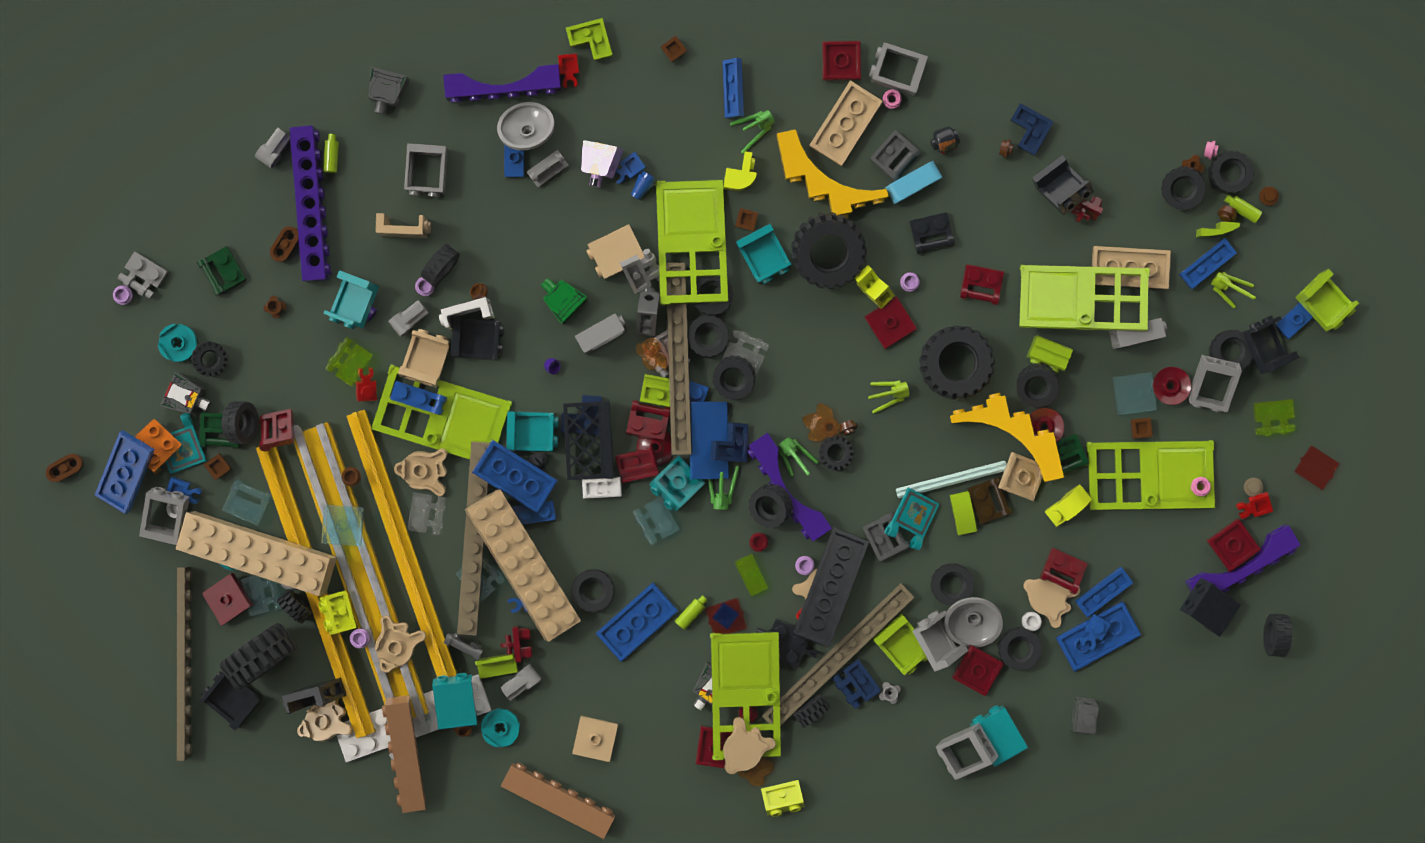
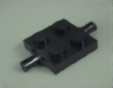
(791, 647)

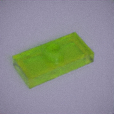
(751, 574)

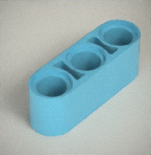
(913, 182)

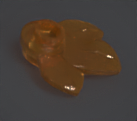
(651, 354)
(817, 423)
(756, 774)

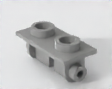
(547, 168)

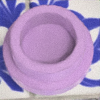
(909, 282)
(423, 287)
(122, 295)
(804, 565)
(359, 638)

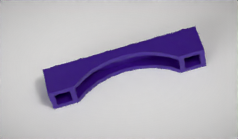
(542, 79)
(766, 452)
(1276, 544)

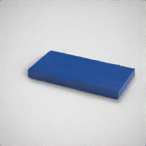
(707, 424)
(124, 472)
(514, 476)
(636, 622)
(1119, 633)

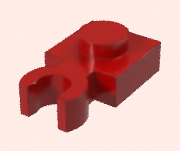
(568, 65)
(366, 387)
(1257, 505)

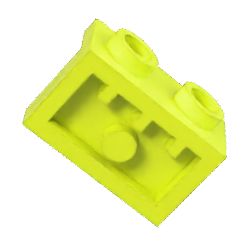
(337, 612)
(783, 798)

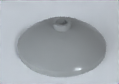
(525, 126)
(977, 629)

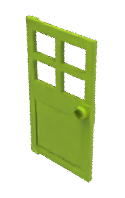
(691, 222)
(1066, 297)
(465, 418)
(1164, 474)
(745, 676)

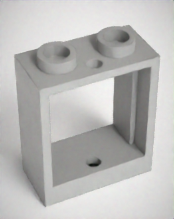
(880, 54)
(425, 150)
(1156, 329)
(601, 333)
(1218, 366)
(160, 533)
(979, 741)

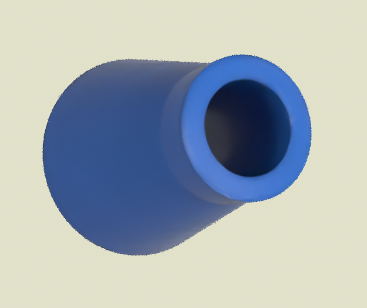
(643, 185)

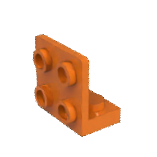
(161, 440)

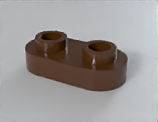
(284, 243)
(65, 467)

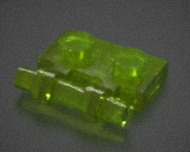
(357, 359)
(1274, 410)

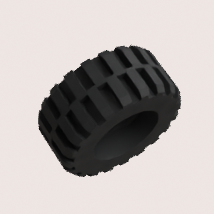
(836, 274)
(983, 362)
(258, 656)

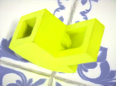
(740, 179)
(874, 287)
(1068, 506)

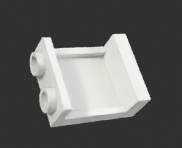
(465, 308)

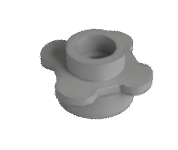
(886, 688)

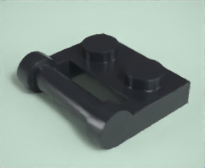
(928, 227)

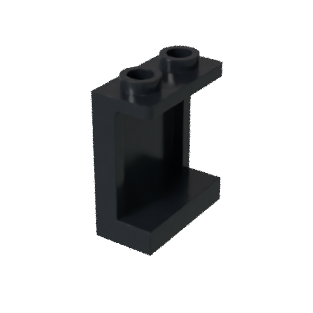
(1062, 185)
(477, 338)
(1268, 345)
(1210, 607)
(323, 692)
(230, 703)

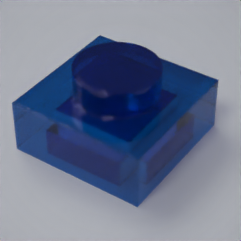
(725, 615)

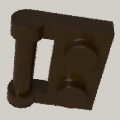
(983, 502)

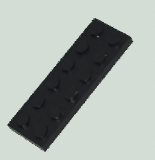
(830, 588)

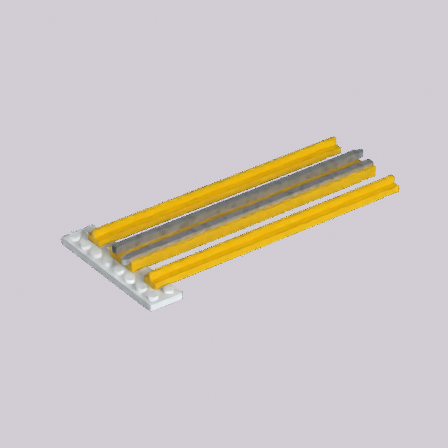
(364, 581)

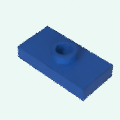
(513, 162)
(1293, 321)

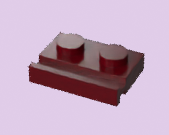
(637, 464)

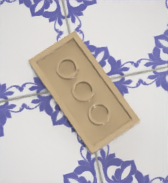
(845, 123)
(1156, 260)

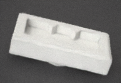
(601, 487)

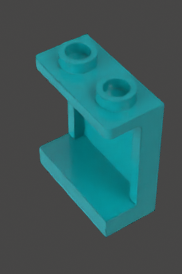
(764, 254)
(352, 301)
(531, 431)
(454, 701)
(1001, 733)

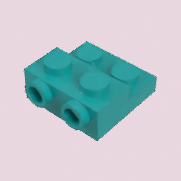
(675, 484)

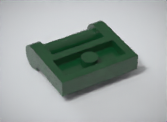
(227, 268)
(212, 423)
(1069, 447)

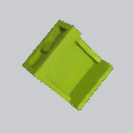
(1326, 301)
(901, 645)

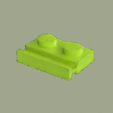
(655, 391)

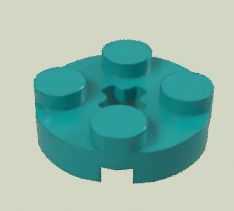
(166, 342)
(501, 738)

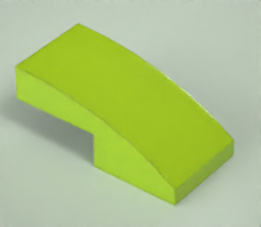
(1221, 228)
(963, 513)

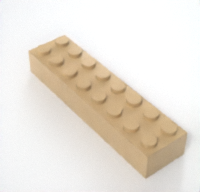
(256, 553)
(522, 565)

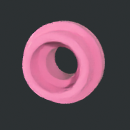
(894, 93)
(1211, 150)
(1206, 486)

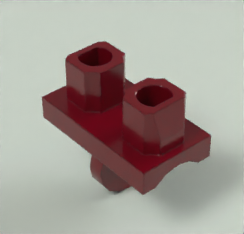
(1088, 209)
(519, 651)

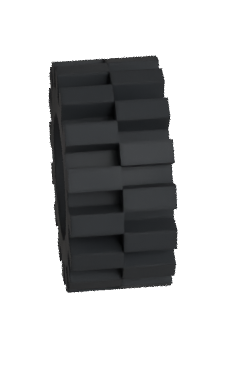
(205, 347)
(836, 441)
(294, 606)
(812, 711)

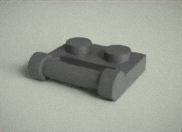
(890, 150)
(880, 541)
(457, 641)

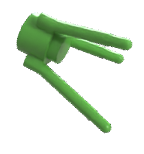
(762, 119)
(788, 447)
(721, 500)

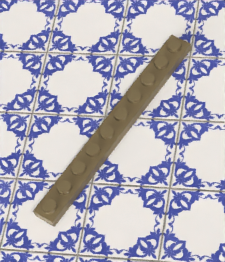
(678, 365)
(472, 551)
(184, 653)
(841, 653)

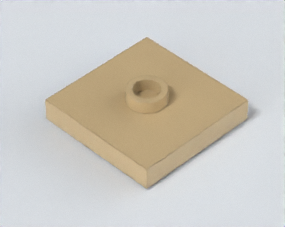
(1021, 477)
(595, 738)

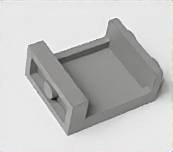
(936, 642)

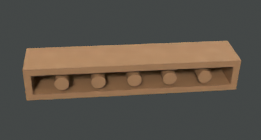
(405, 754)
(558, 800)

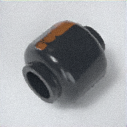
(945, 140)

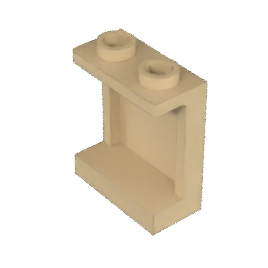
(384, 228)
(612, 250)
(425, 358)

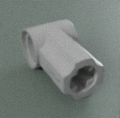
(271, 151)
(404, 321)
(523, 680)

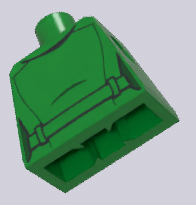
(562, 299)

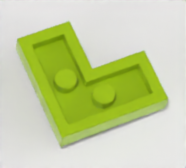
(593, 33)

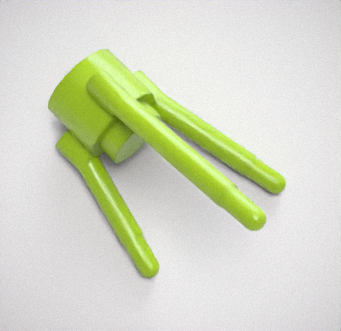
(1223, 280)
(899, 392)

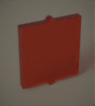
(1316, 467)
(738, 623)

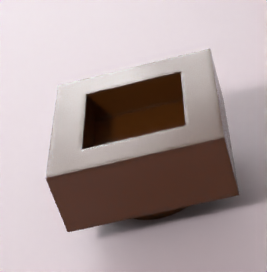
(673, 49)
(746, 219)
(1141, 427)
(217, 466)

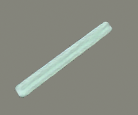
(954, 478)

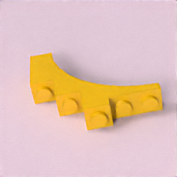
(818, 185)
(996, 414)

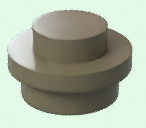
(1253, 486)

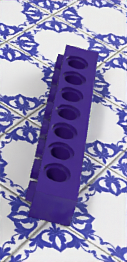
(298, 137)

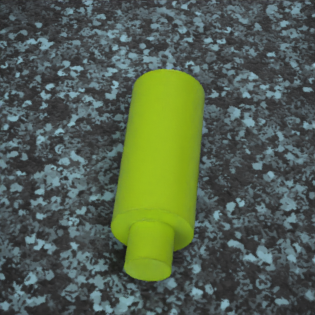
(331, 154)
(1244, 208)
(691, 612)

